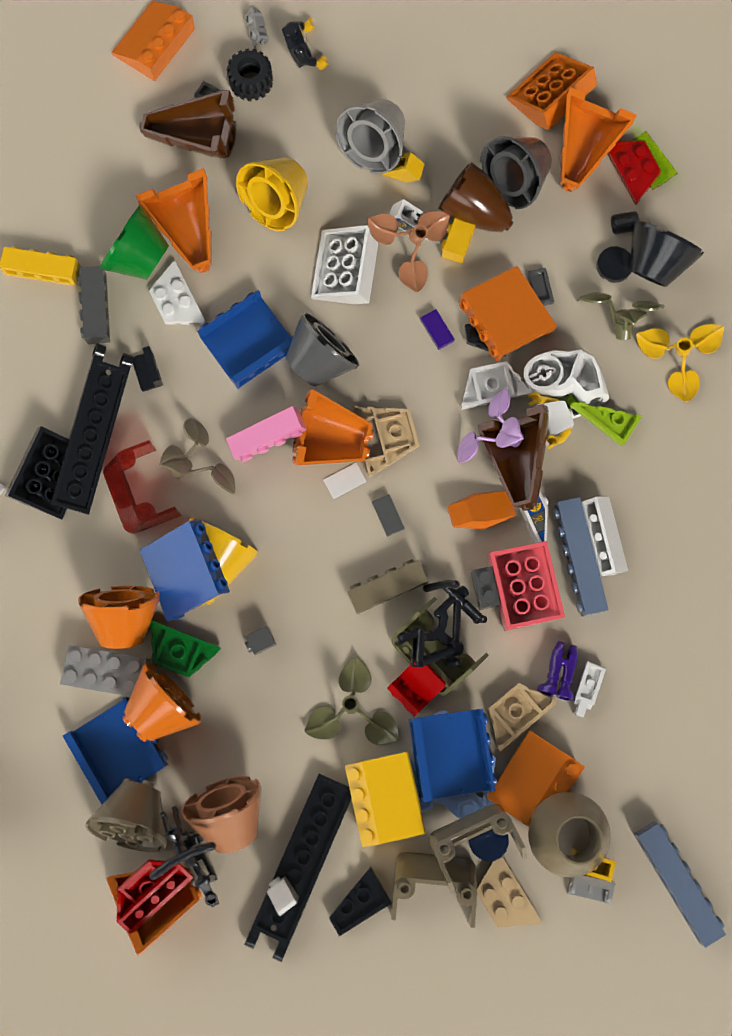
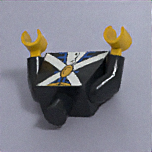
(299, 46)

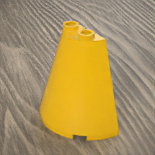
(229, 552)

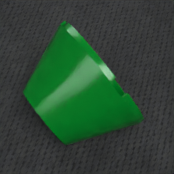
(136, 248)

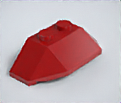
(142, 897)

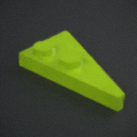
(613, 423)

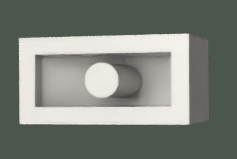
(282, 895)

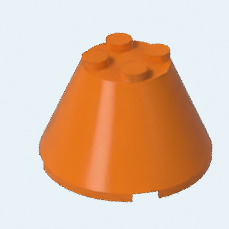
(158, 706)

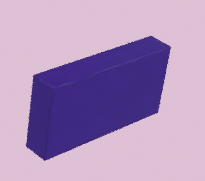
(437, 329)

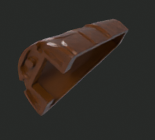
(195, 125)
(520, 466)

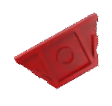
(635, 167)

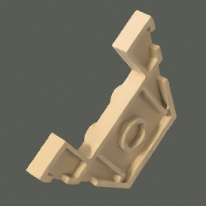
(395, 434)

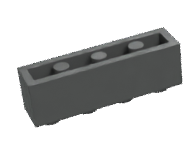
(94, 305)

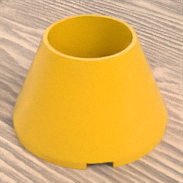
(273, 191)

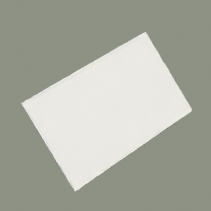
(344, 480)

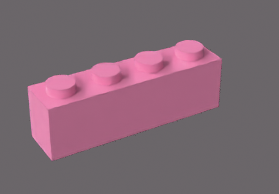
(266, 434)

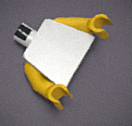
(559, 418)

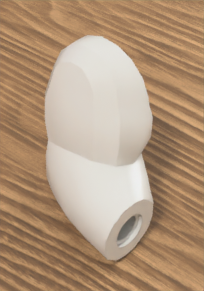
(567, 372)

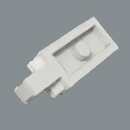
(588, 688)

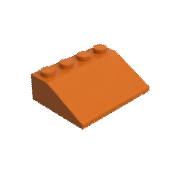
(155, 38)
(545, 90)
(532, 776)

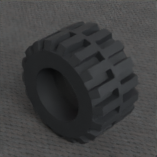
(250, 62)

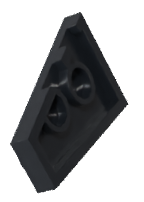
(360, 903)

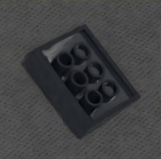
(39, 471)

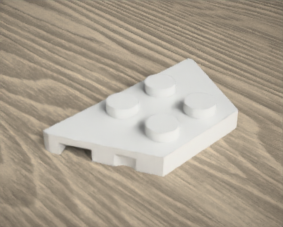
(175, 298)
(488, 380)

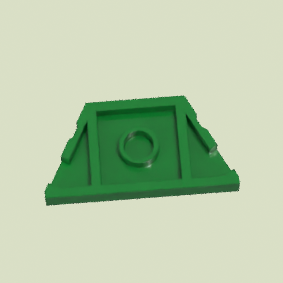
(179, 650)

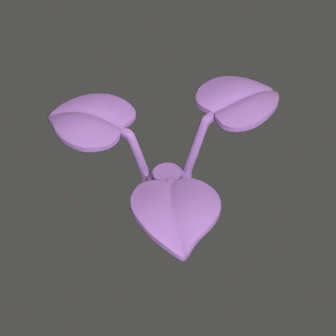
(509, 433)

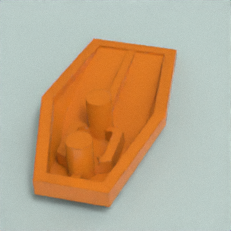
(481, 510)

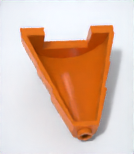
(588, 137)
(184, 218)

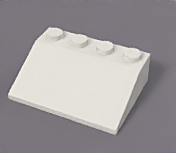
(345, 265)

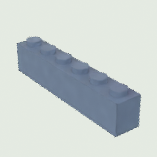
(580, 557)
(679, 884)

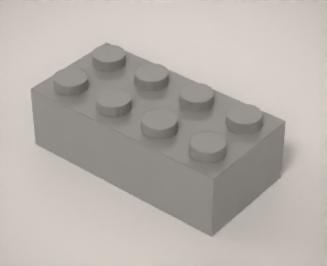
(101, 670)

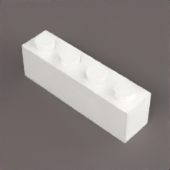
(604, 536)

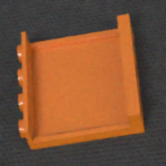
(506, 312)

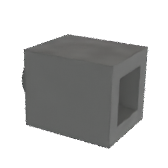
(260, 641)

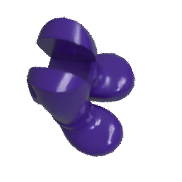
(556, 662)

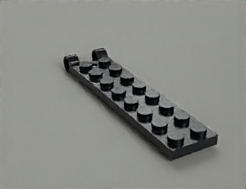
(91, 432)
(303, 860)

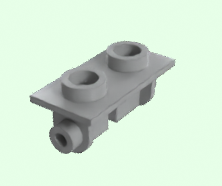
(255, 20)

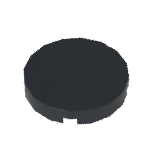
(614, 264)

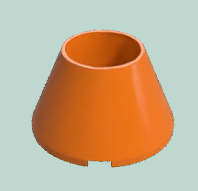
(119, 615)

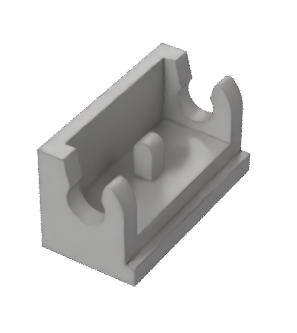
(591, 888)

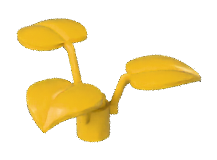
(705, 337)

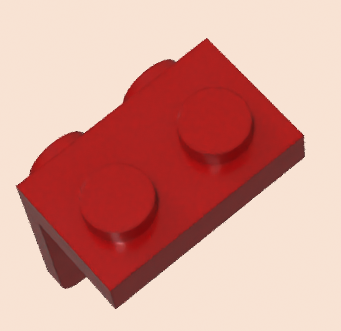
(416, 687)

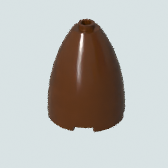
(477, 201)

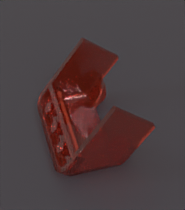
(132, 516)

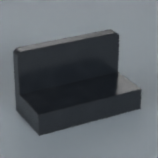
(147, 370)

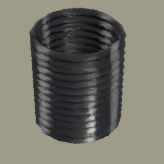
(623, 222)

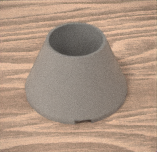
(372, 135)

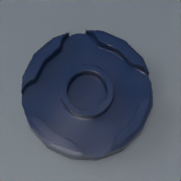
(489, 845)

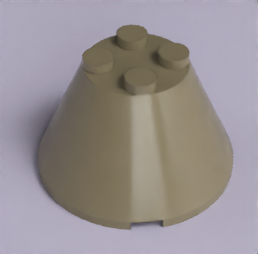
(131, 817)

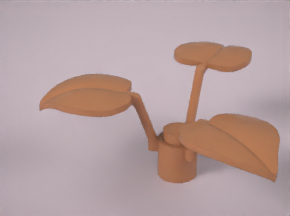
(430, 225)

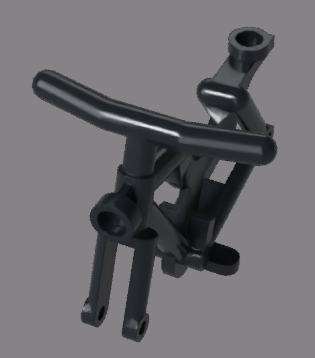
(453, 645)
(190, 851)

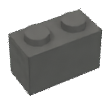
(485, 588)

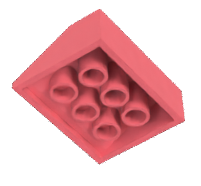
(526, 586)

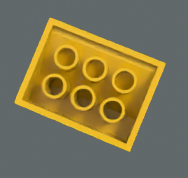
(385, 799)

